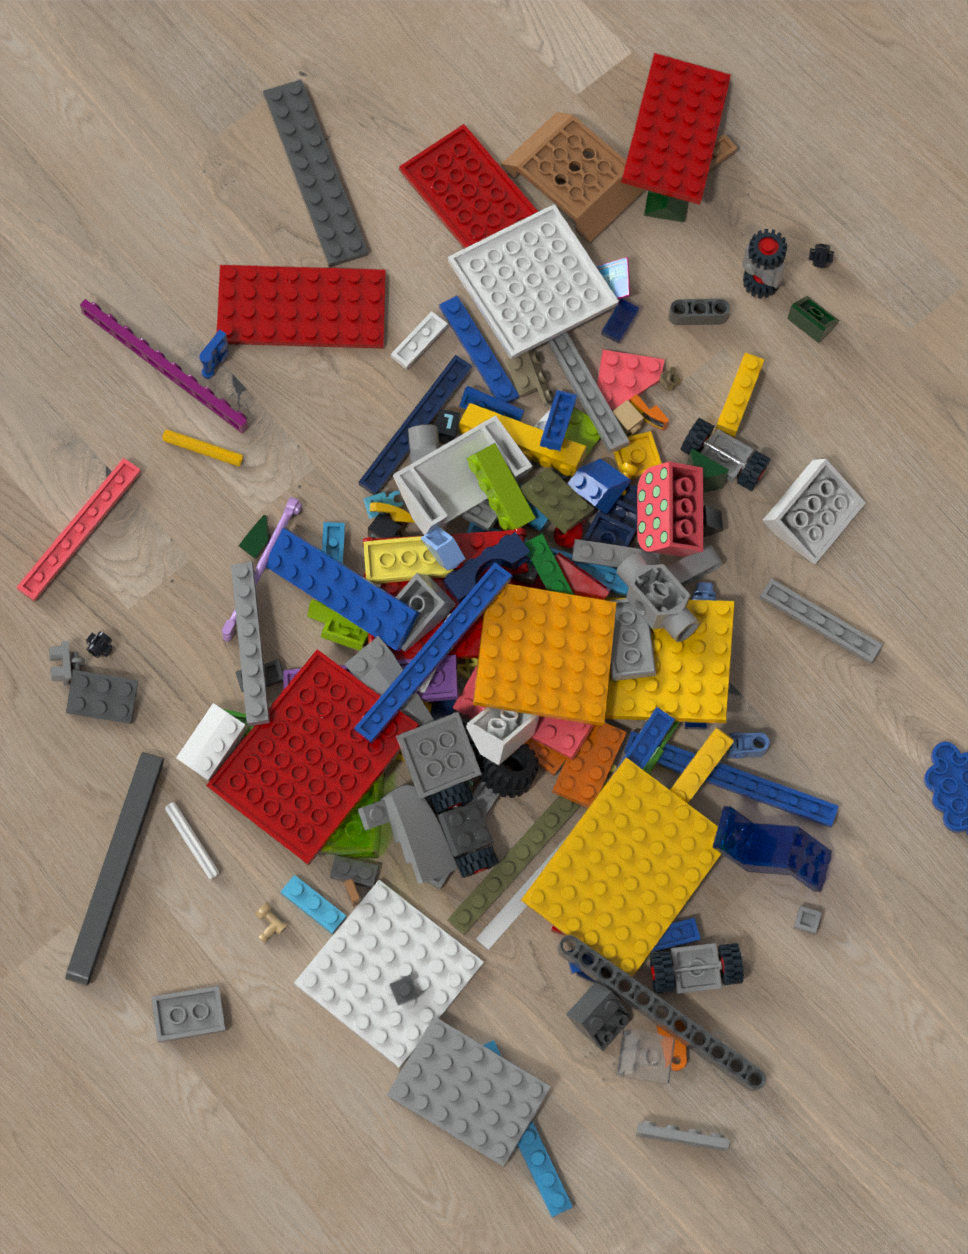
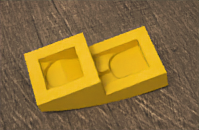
(396, 513)

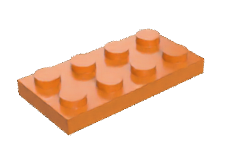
(585, 775)

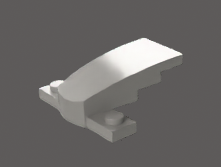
(415, 829)

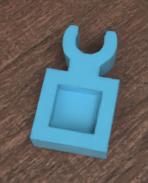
(380, 498)

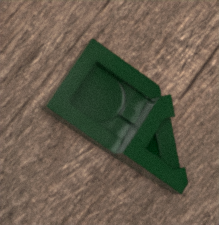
(256, 538)

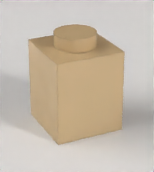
(628, 418)

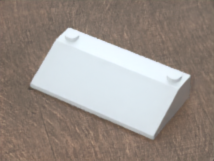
(442, 483)

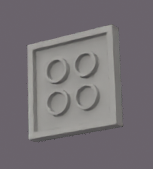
(438, 755)

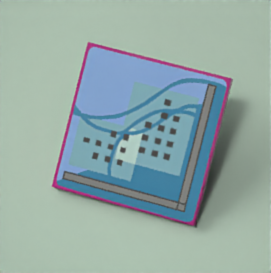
(617, 276)

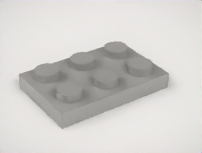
(188, 1014)

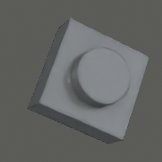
(807, 920)

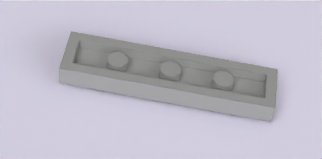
(608, 554)
(692, 1137)

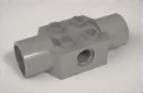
(422, 441)
(658, 597)

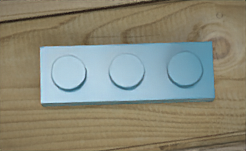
(313, 904)

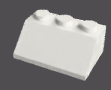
(501, 732)
(212, 742)

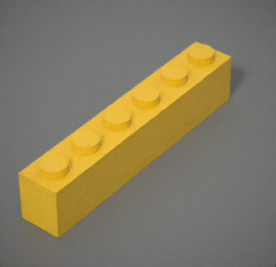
(528, 440)

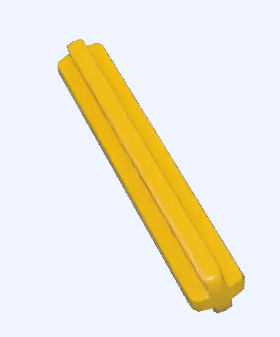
(202, 447)

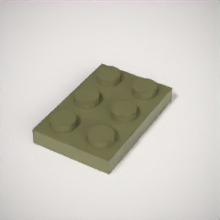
(556, 500)

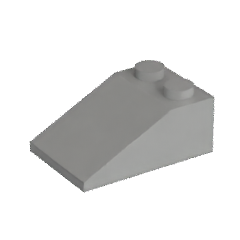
(427, 599)

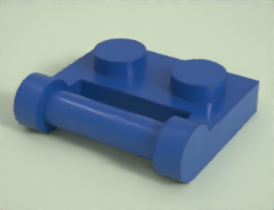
(213, 353)

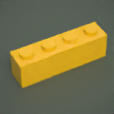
(740, 394)
(702, 764)

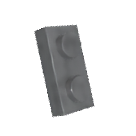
(361, 872)

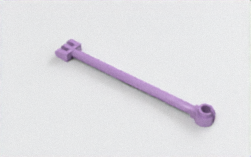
(292, 507)

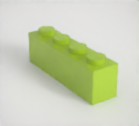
(500, 488)

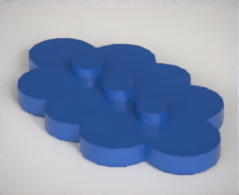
(949, 783)

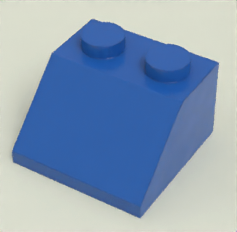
(599, 484)

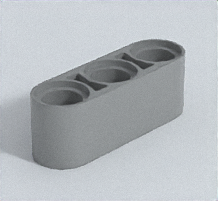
(695, 566)

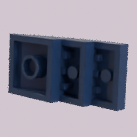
(619, 524)

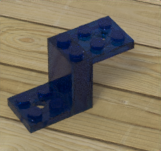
(772, 849)

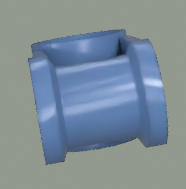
(745, 745)

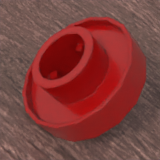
(567, 540)

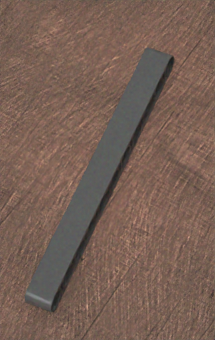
(114, 869)
(672, 1013)

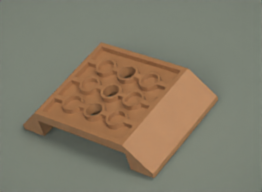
(590, 195)

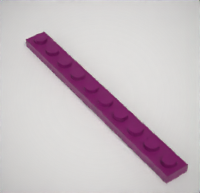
(159, 362)

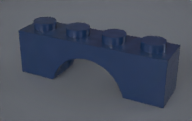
(508, 553)

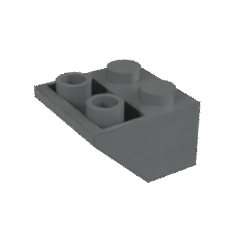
(599, 1015)

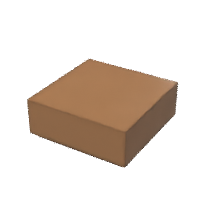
(352, 892)

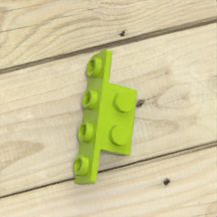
(337, 627)

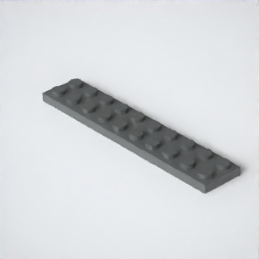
(315, 173)

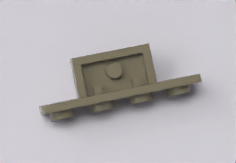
(530, 377)

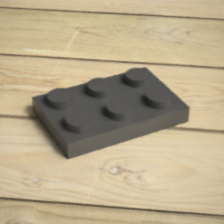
(102, 696)

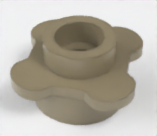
(669, 379)

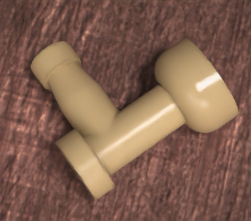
(275, 926)

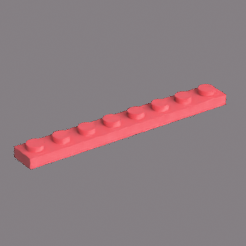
(78, 529)

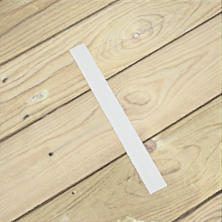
(510, 911)

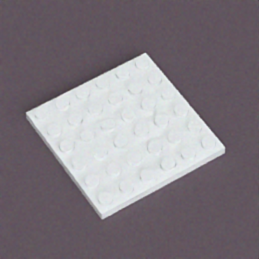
(533, 281)
(379, 946)

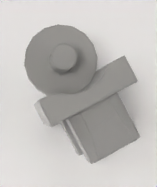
(61, 653)

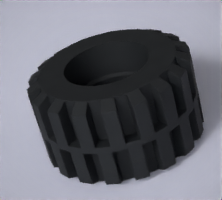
(507, 781)

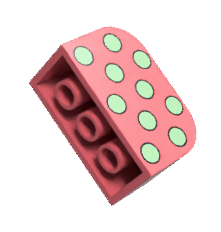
(671, 509)

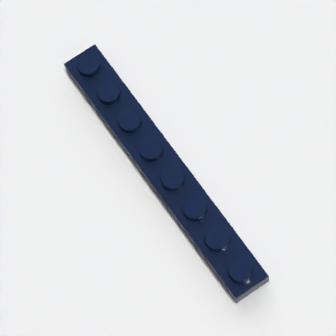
(422, 414)

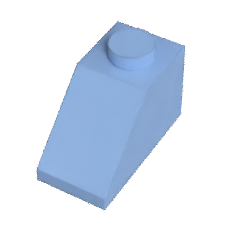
(443, 548)

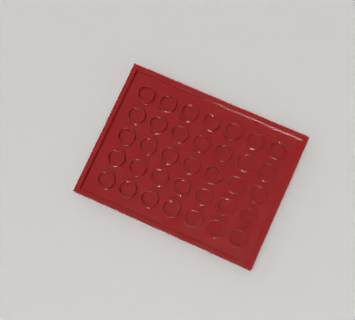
(309, 763)

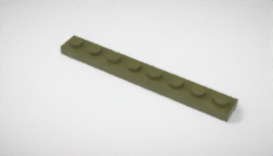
(512, 864)

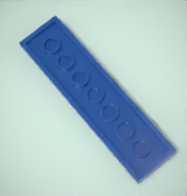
(341, 589)

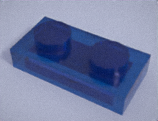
(620, 321)

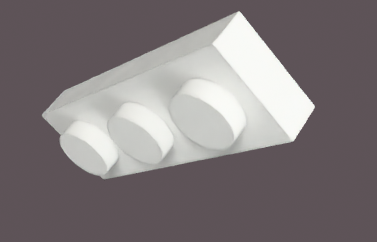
(419, 340)

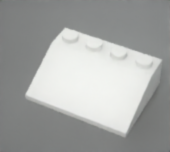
(814, 510)

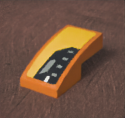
(652, 416)

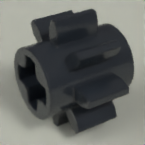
(821, 255)
(99, 644)

